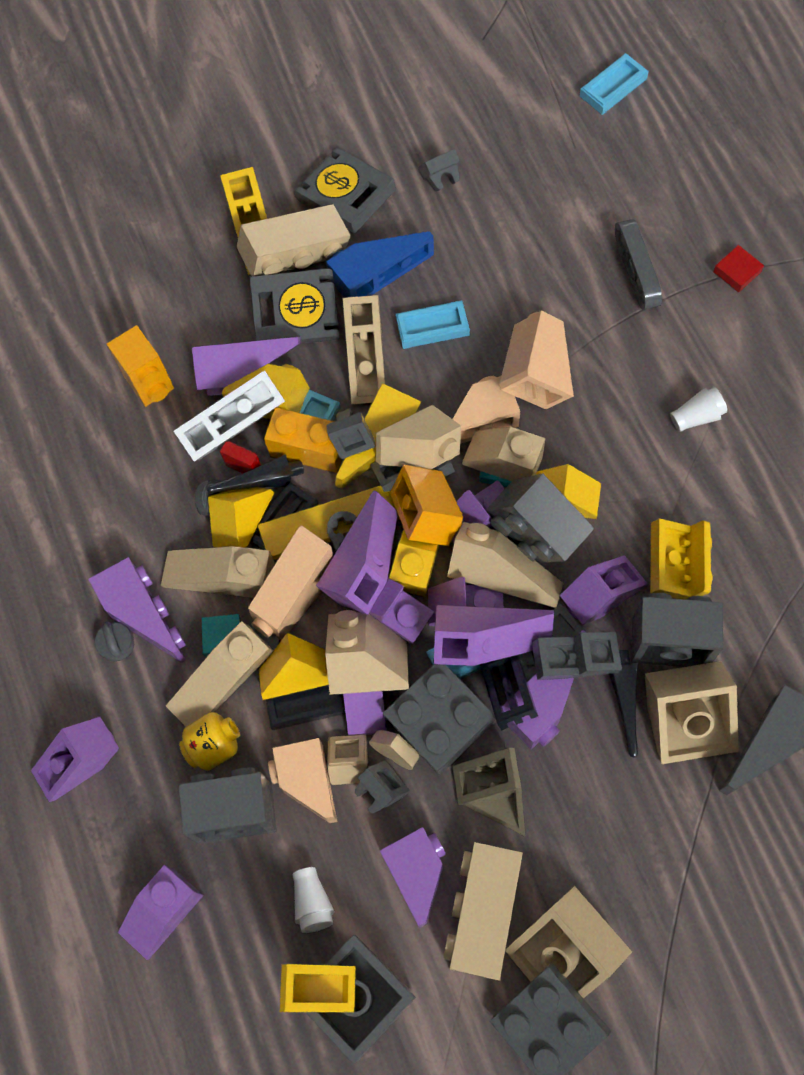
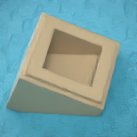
(347, 758)

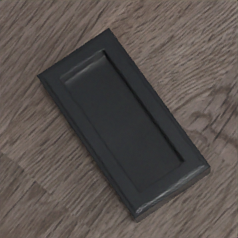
(304, 707)

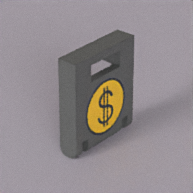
(340, 183)
(299, 305)

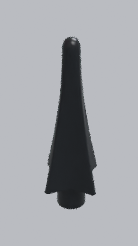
(272, 474)
(625, 690)

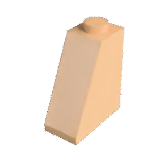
(538, 362)
(291, 585)

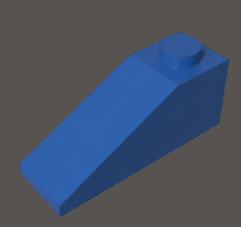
(377, 263)

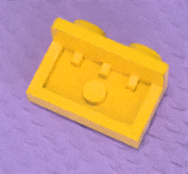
(680, 559)

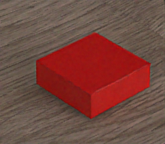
(738, 268)
(239, 457)

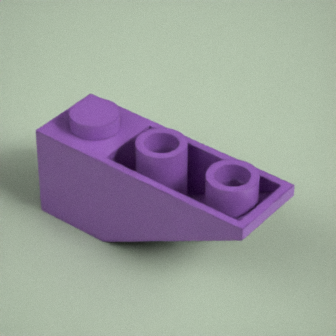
(363, 559)
(129, 602)
(487, 634)

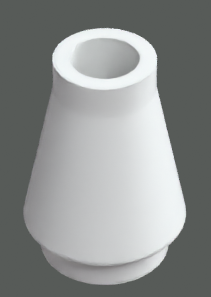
(699, 410)
(311, 902)

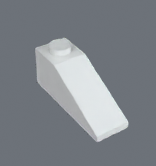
(229, 416)

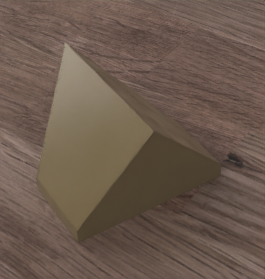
(492, 788)

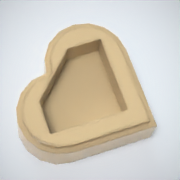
(395, 747)

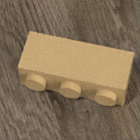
(292, 240)
(484, 911)

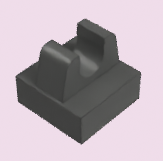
(441, 165)
(350, 434)
(382, 785)

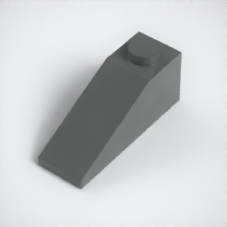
(773, 740)

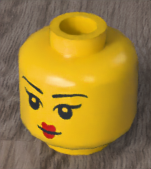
(209, 741)

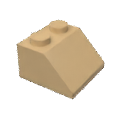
(364, 655)
(693, 712)
(573, 940)

